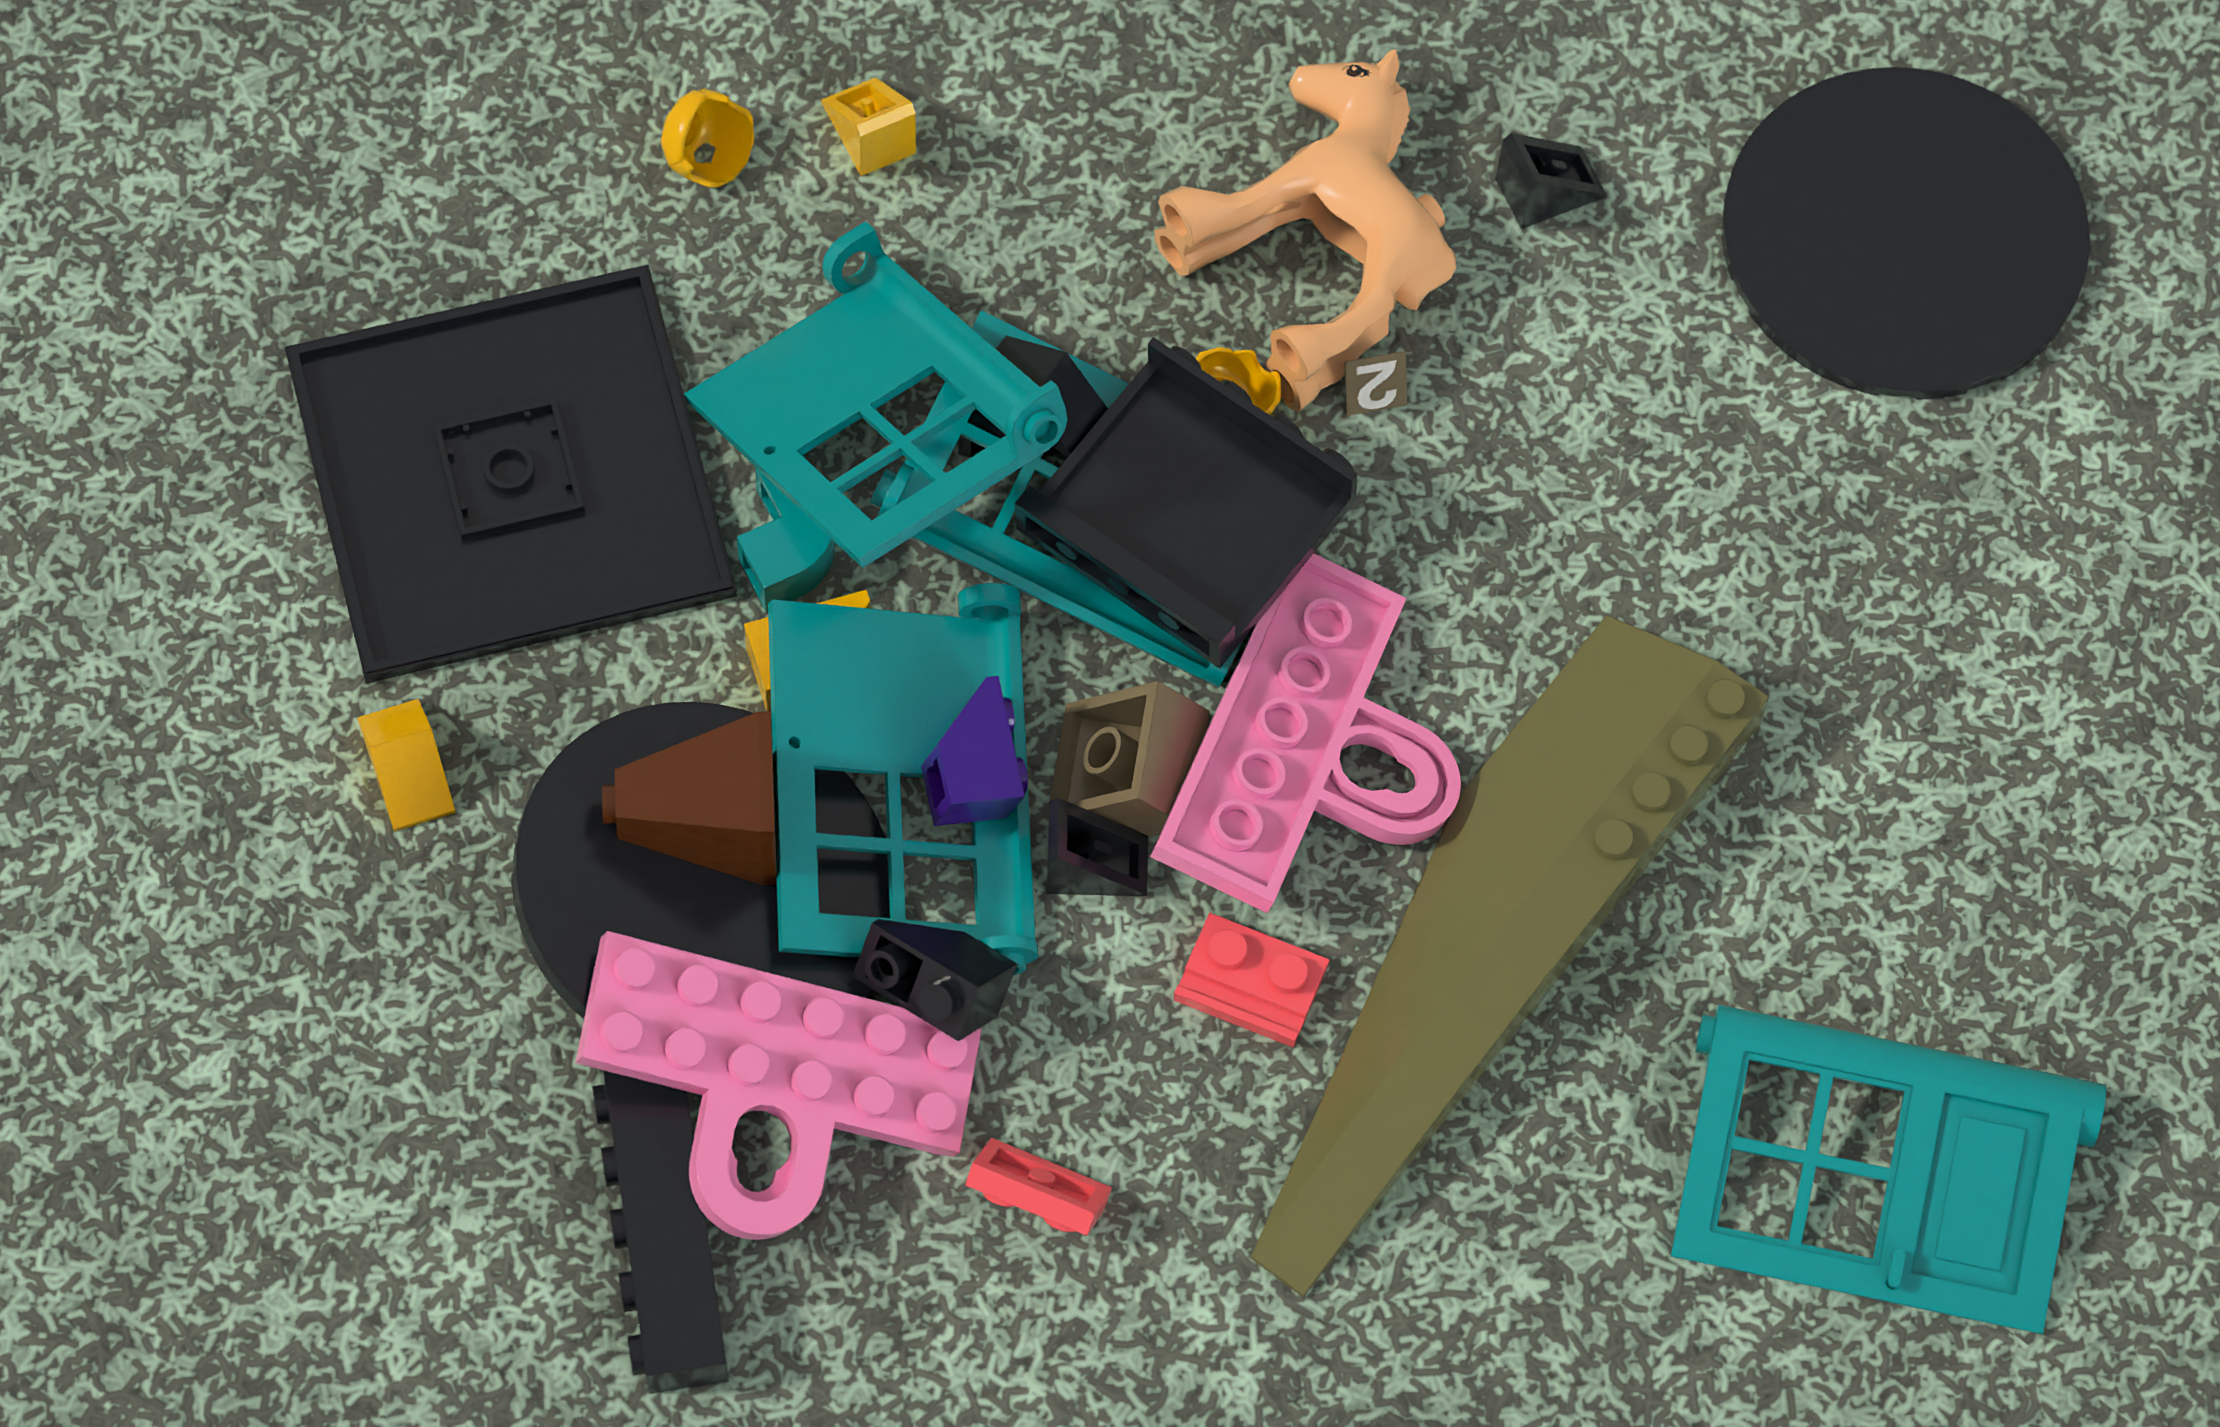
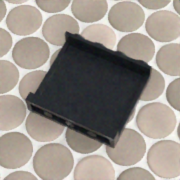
(1190, 503)

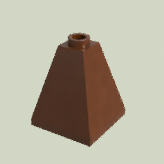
(704, 800)

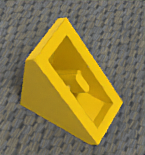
(873, 124)
(407, 764)

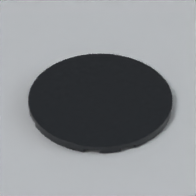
(1905, 232)
(581, 880)

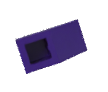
(974, 764)

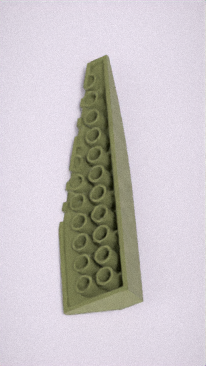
(1502, 910)

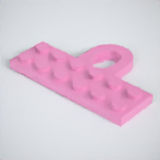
(1281, 738)
(778, 1049)

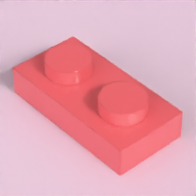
(1038, 1186)

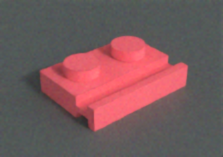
(1251, 979)

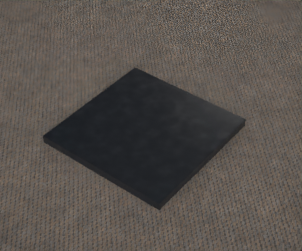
(509, 473)

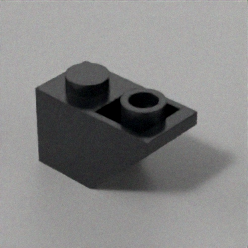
(936, 974)

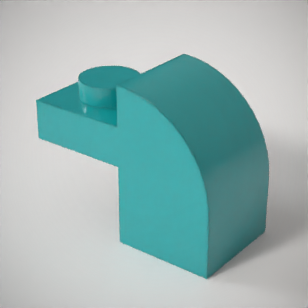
(786, 554)

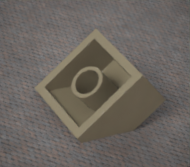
(1128, 754)

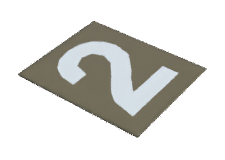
(1376, 383)

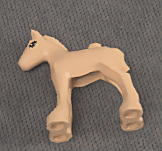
(1353, 203)

